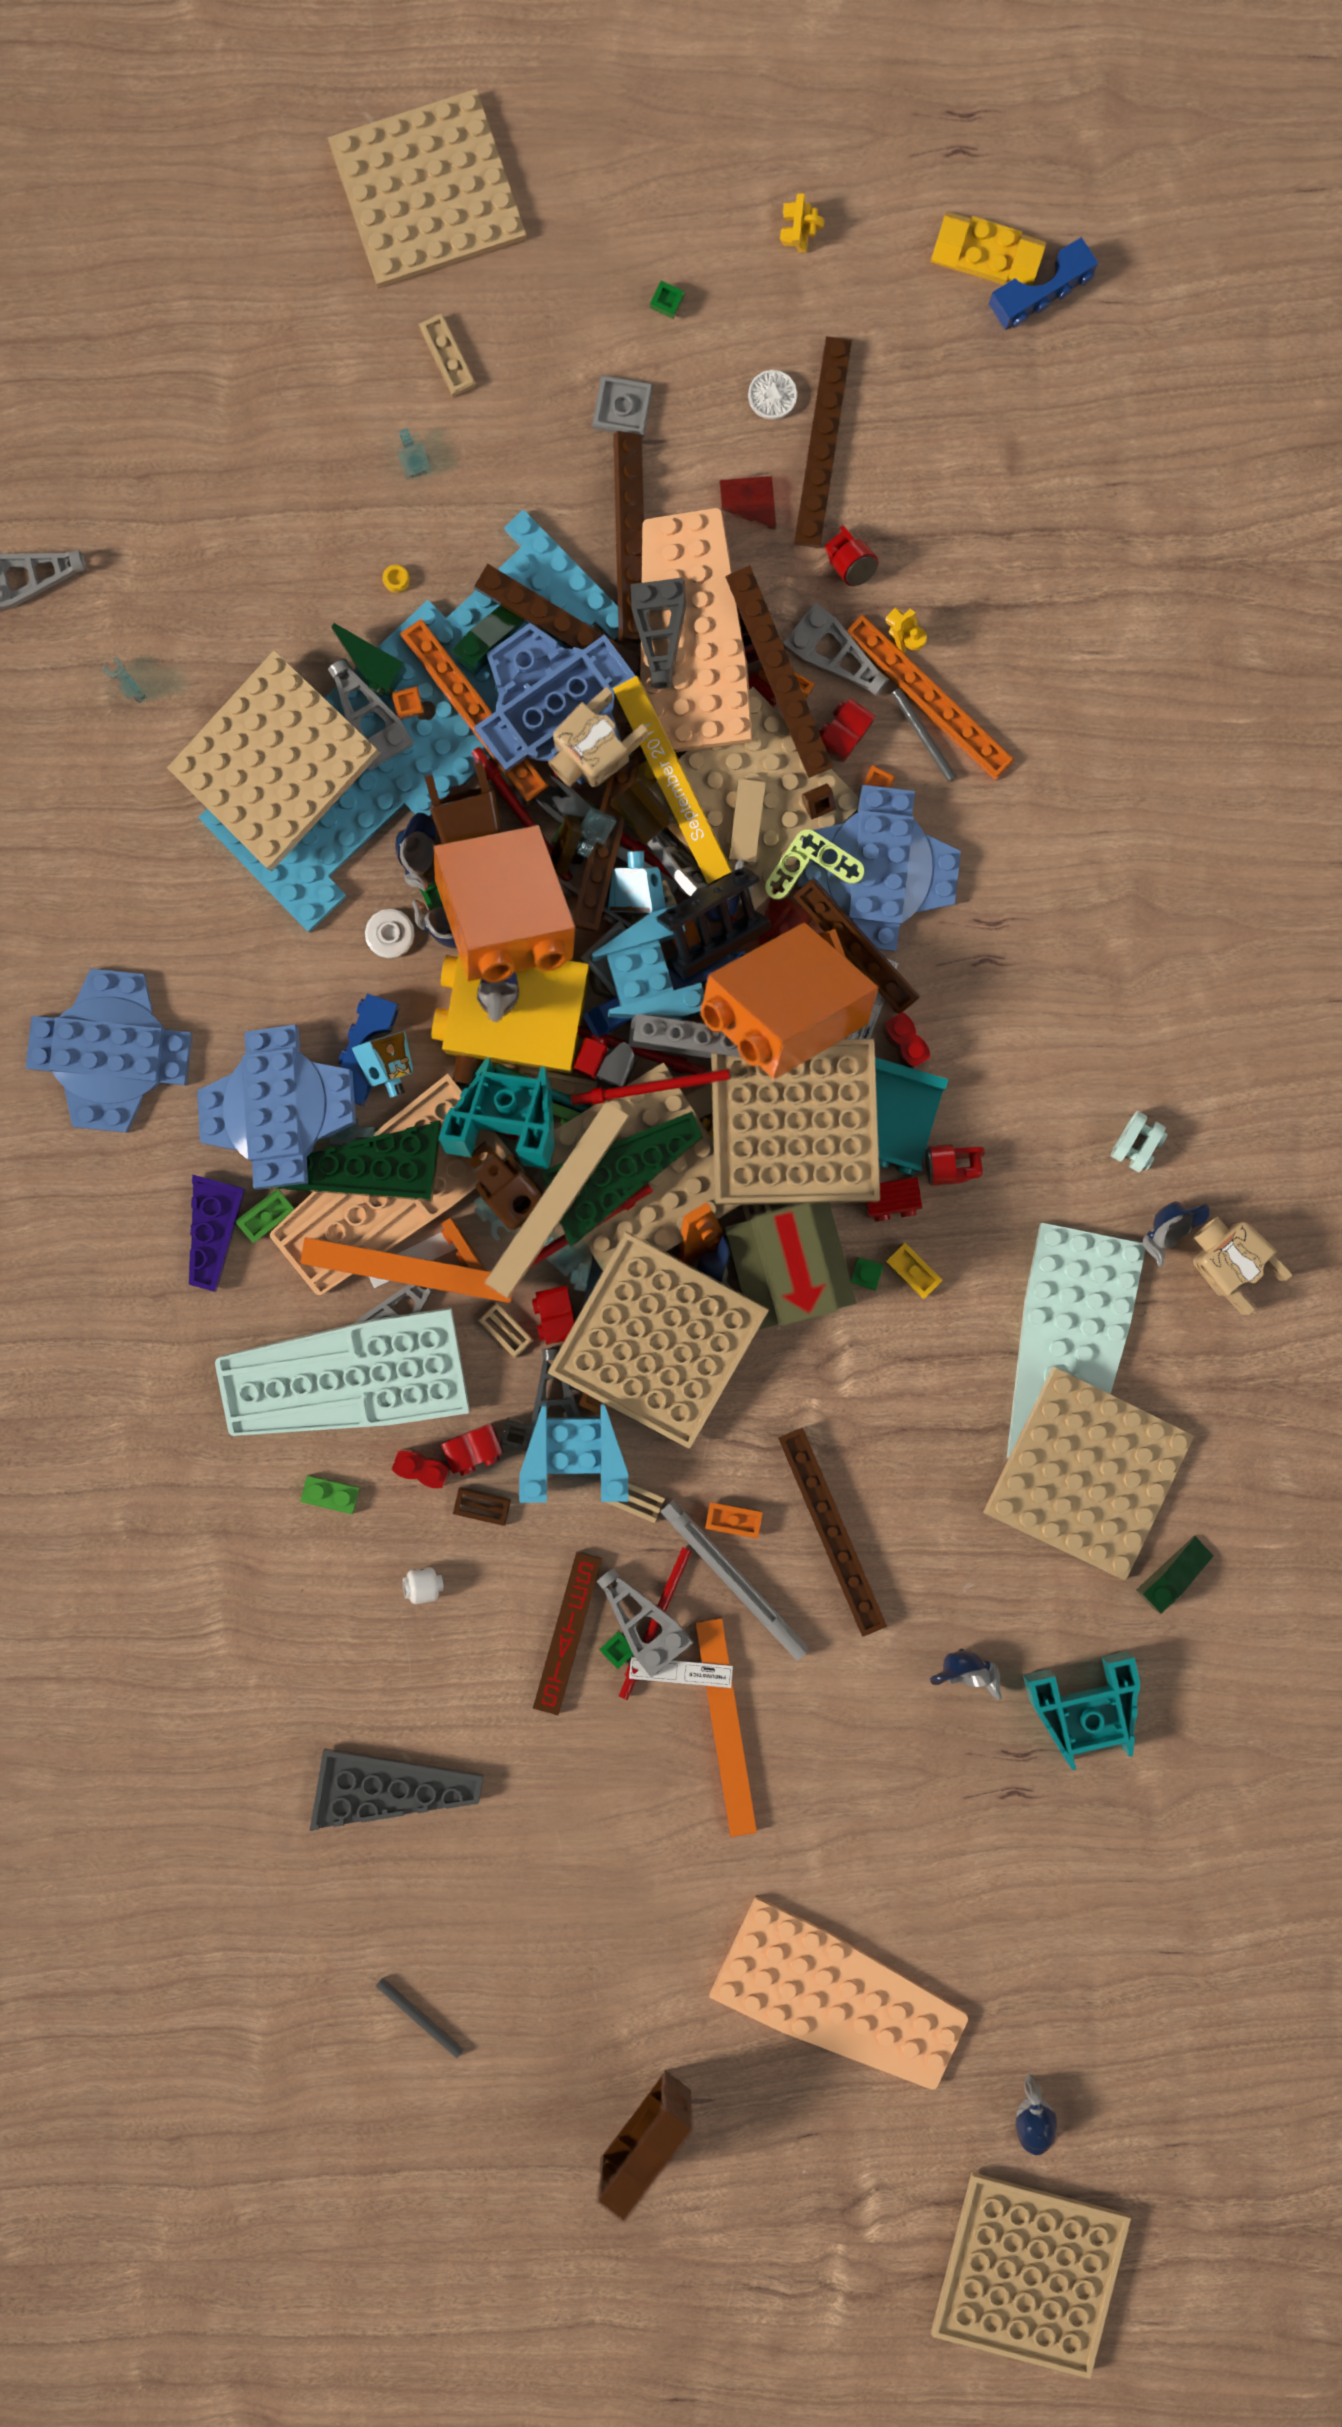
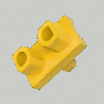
(805, 223)
(906, 630)

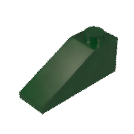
(484, 637)
(377, 667)
(1175, 1575)

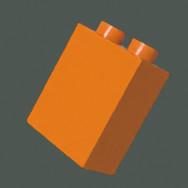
(504, 904)
(788, 1000)

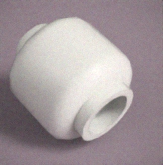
(422, 1585)

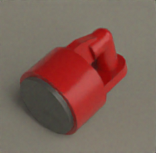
(853, 560)
(942, 1164)

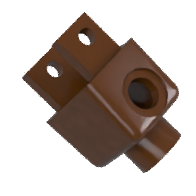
(464, 811)
(504, 1186)

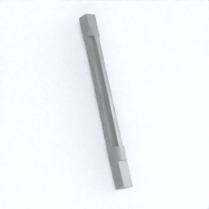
(734, 1580)

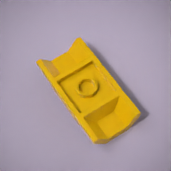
(987, 250)

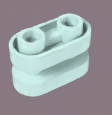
(1142, 1157)

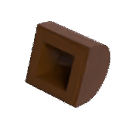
(819, 801)
(465, 1069)

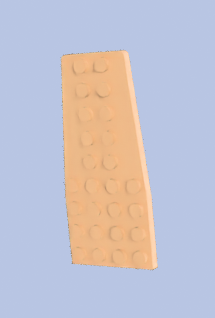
(710, 673)
(383, 1221)
(836, 1997)

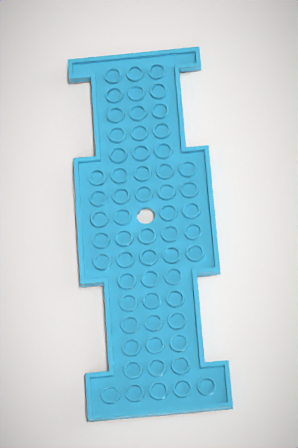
(440, 744)

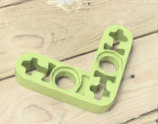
(805, 856)

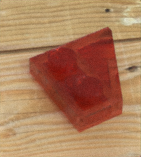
(749, 498)
(783, 917)

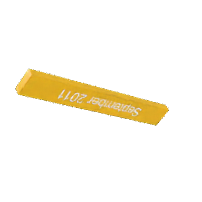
(673, 781)

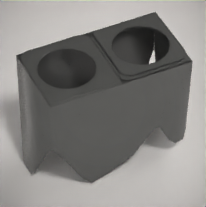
(562, 801)
(617, 1065)

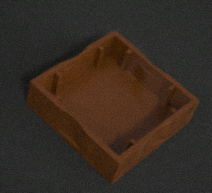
(644, 2146)

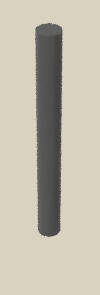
(924, 735)
(419, 2018)

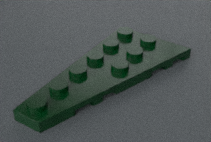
(378, 1166)
(624, 1172)

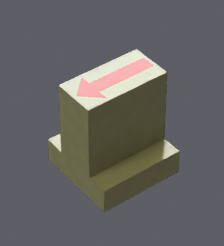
(791, 1263)

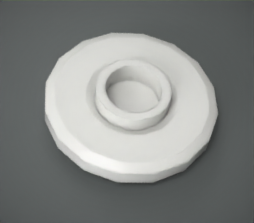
(772, 394)
(389, 933)

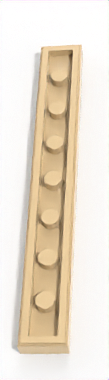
(557, 1200)

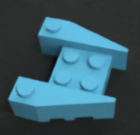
(642, 974)
(573, 1447)

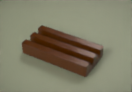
(504, 1511)

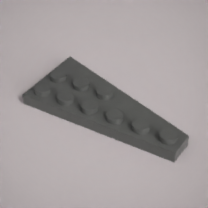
(378, 1788)

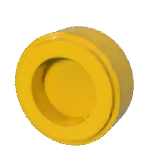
(396, 578)

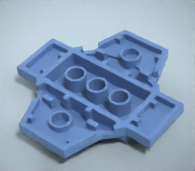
(541, 688)
(900, 862)
(108, 1050)
(276, 1107)

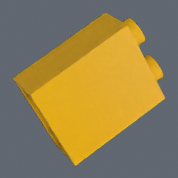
(532, 1035)

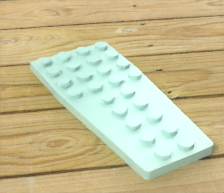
(1074, 1313)
(347, 1377)

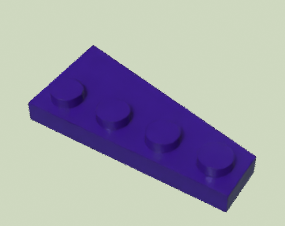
(213, 1223)

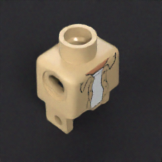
(589, 744)
(1233, 1258)

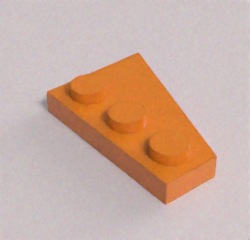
(700, 1233)

